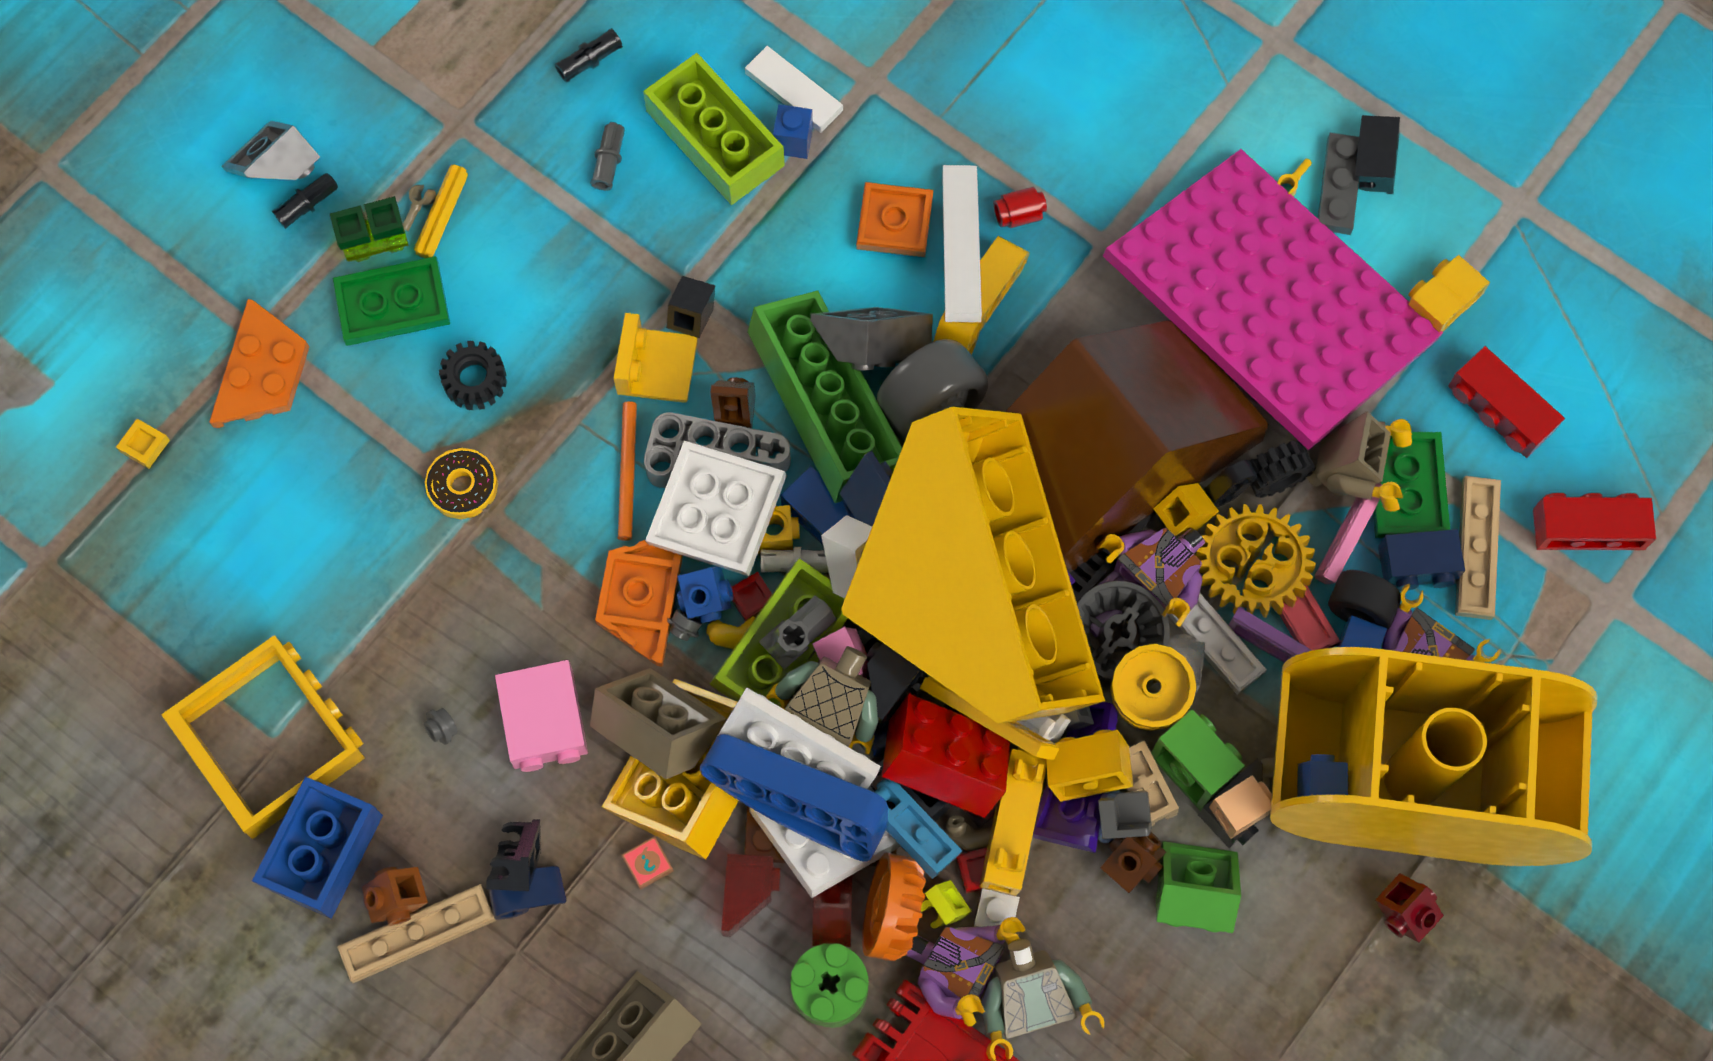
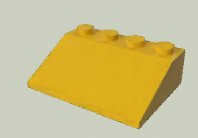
(679, 809)

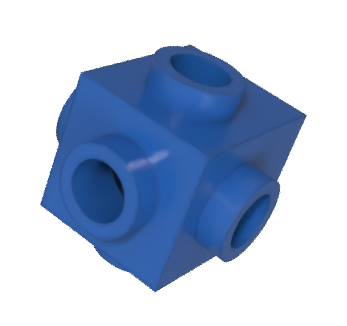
(693, 591)

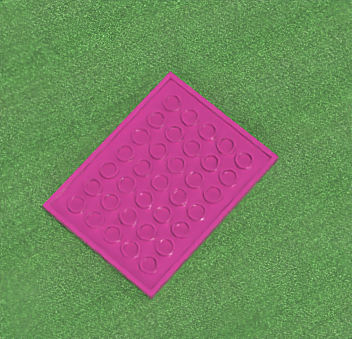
(1273, 297)

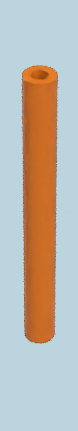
(627, 470)

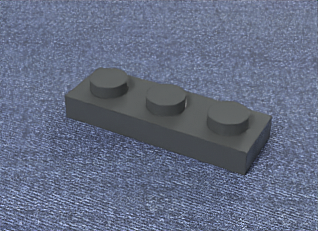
(1338, 184)

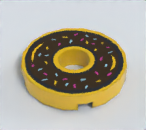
(456, 464)

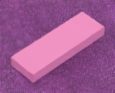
(1346, 539)

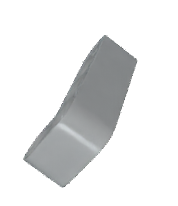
(724, 435)

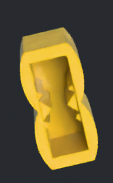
(1448, 293)

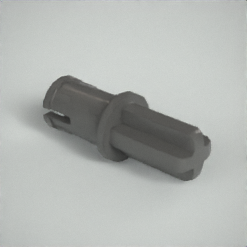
(608, 156)

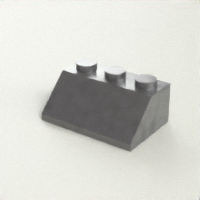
(873, 335)

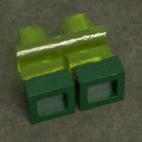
(370, 236)

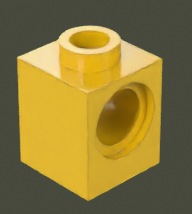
(783, 540)

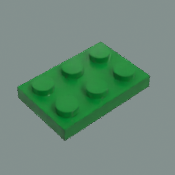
(391, 301)
(1422, 481)

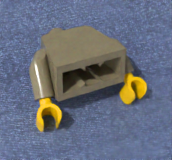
(1355, 459)

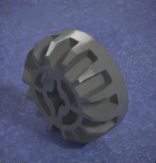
(1136, 605)

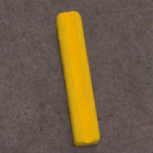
(441, 211)

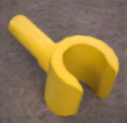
(1293, 178)

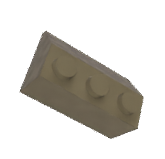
(655, 722)
(637, 1026)

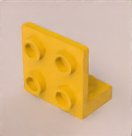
(654, 362)

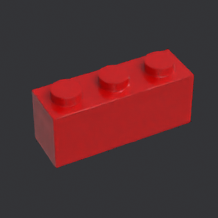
(1505, 402)
(1594, 522)

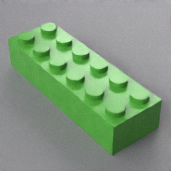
(822, 395)

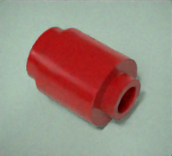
(1020, 207)

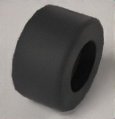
(1365, 597)

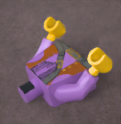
(1160, 565)
(1423, 635)
(961, 966)

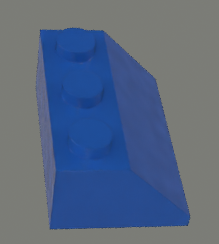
(318, 847)

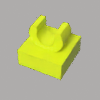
(947, 903)

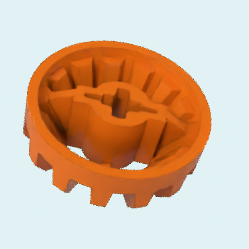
(893, 907)

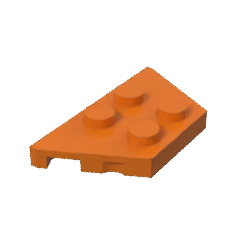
(260, 369)
(639, 597)

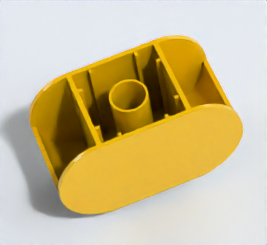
(1437, 756)

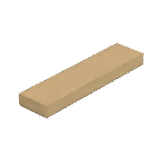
(1479, 547)
(423, 932)

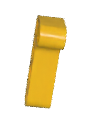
(998, 272)

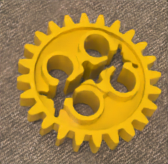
(1283, 578)

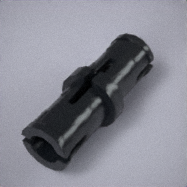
(588, 55)

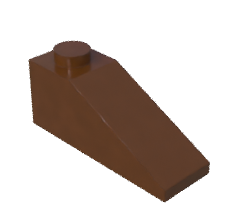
(734, 401)

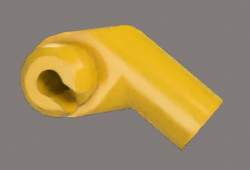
(725, 634)

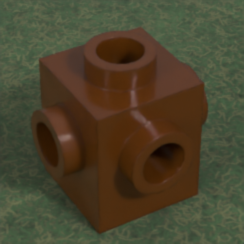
(1134, 860)

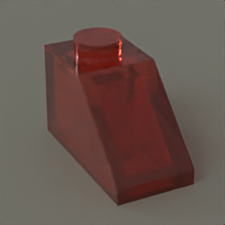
(747, 889)
(833, 915)

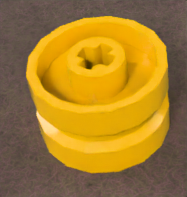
(1146, 709)

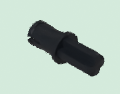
(305, 200)

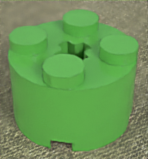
(835, 963)

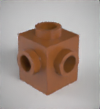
(394, 895)

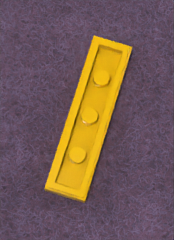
(1011, 731)

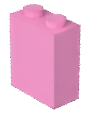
(541, 716)

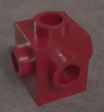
(1409, 908)

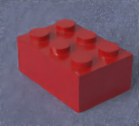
(946, 756)

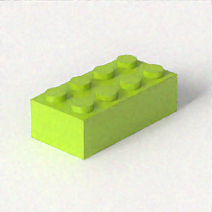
(714, 128)
(749, 662)

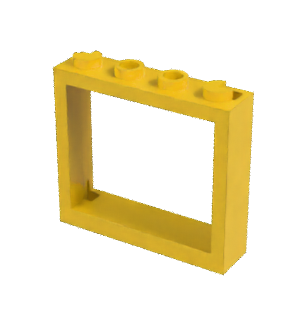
(224, 685)

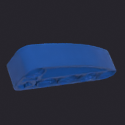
(799, 796)

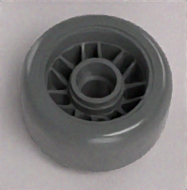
(929, 382)

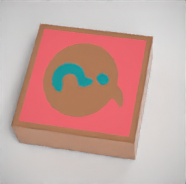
(647, 862)

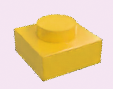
(142, 443)

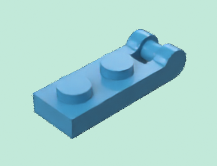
(917, 830)

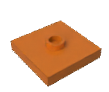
(894, 219)

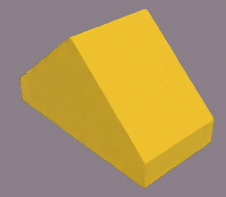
(973, 573)

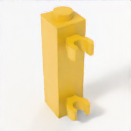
(1014, 824)

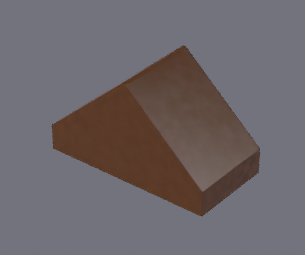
(1126, 425)

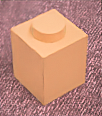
(1242, 806)

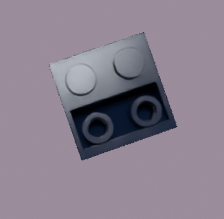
(866, 489)

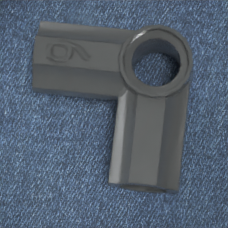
(792, 636)

